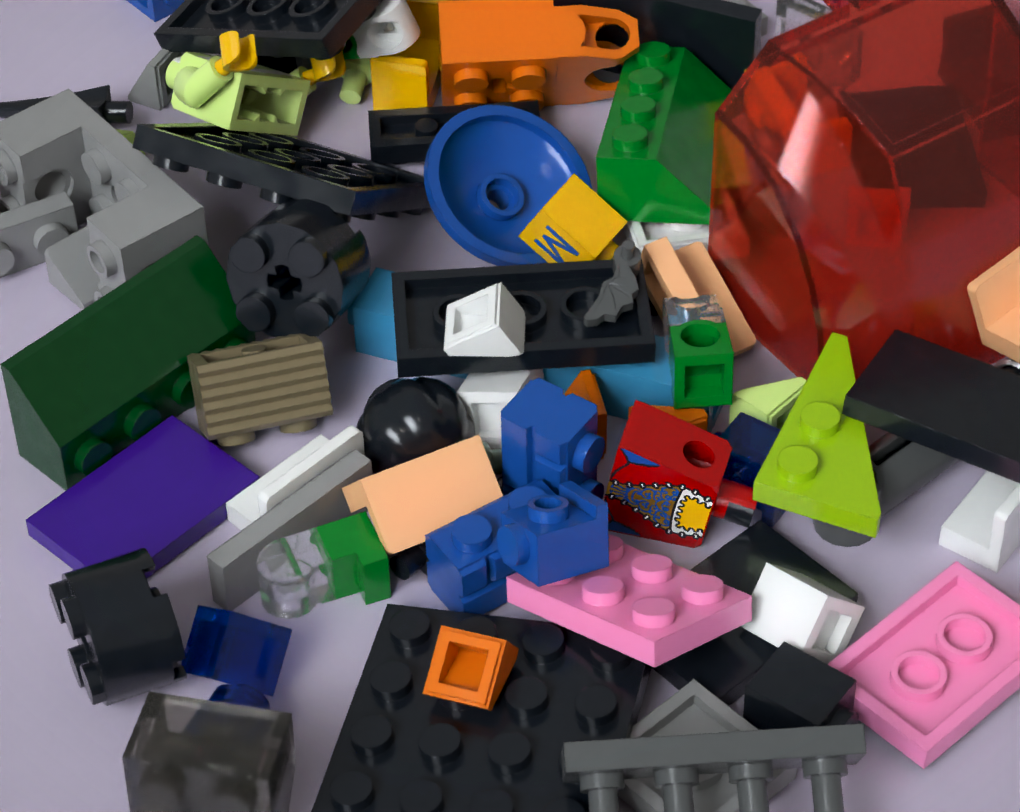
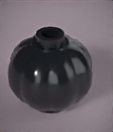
(411, 420)

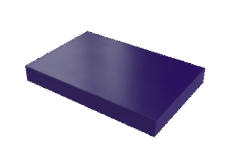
(148, 496)

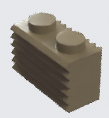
(260, 388)

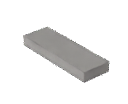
(316, 503)

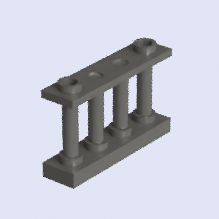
(744, 755)

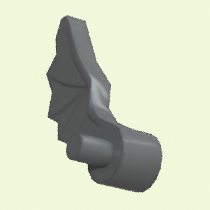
(620, 290)

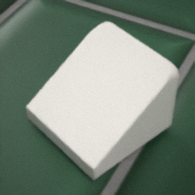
(485, 324)

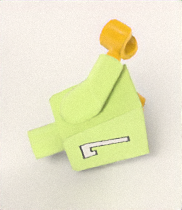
(240, 93)

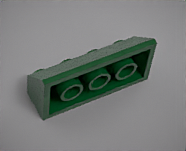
(119, 364)

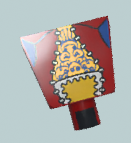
(672, 480)

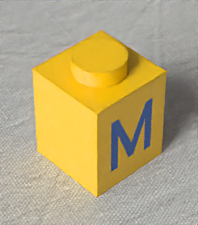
(574, 226)

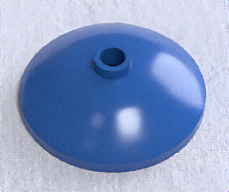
(500, 158)

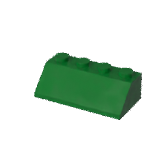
(660, 137)

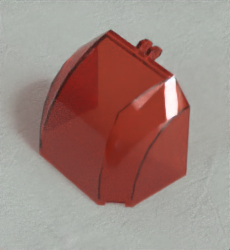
(870, 176)

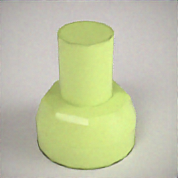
(355, 79)

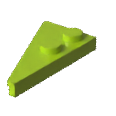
(822, 456)

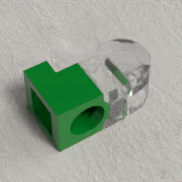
(698, 351)
(323, 567)

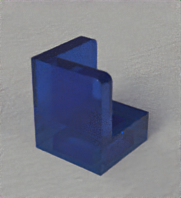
(236, 649)

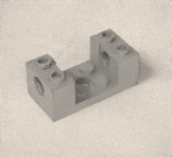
(127, 201)

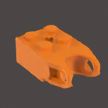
(527, 51)

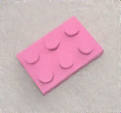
(638, 604)
(936, 664)

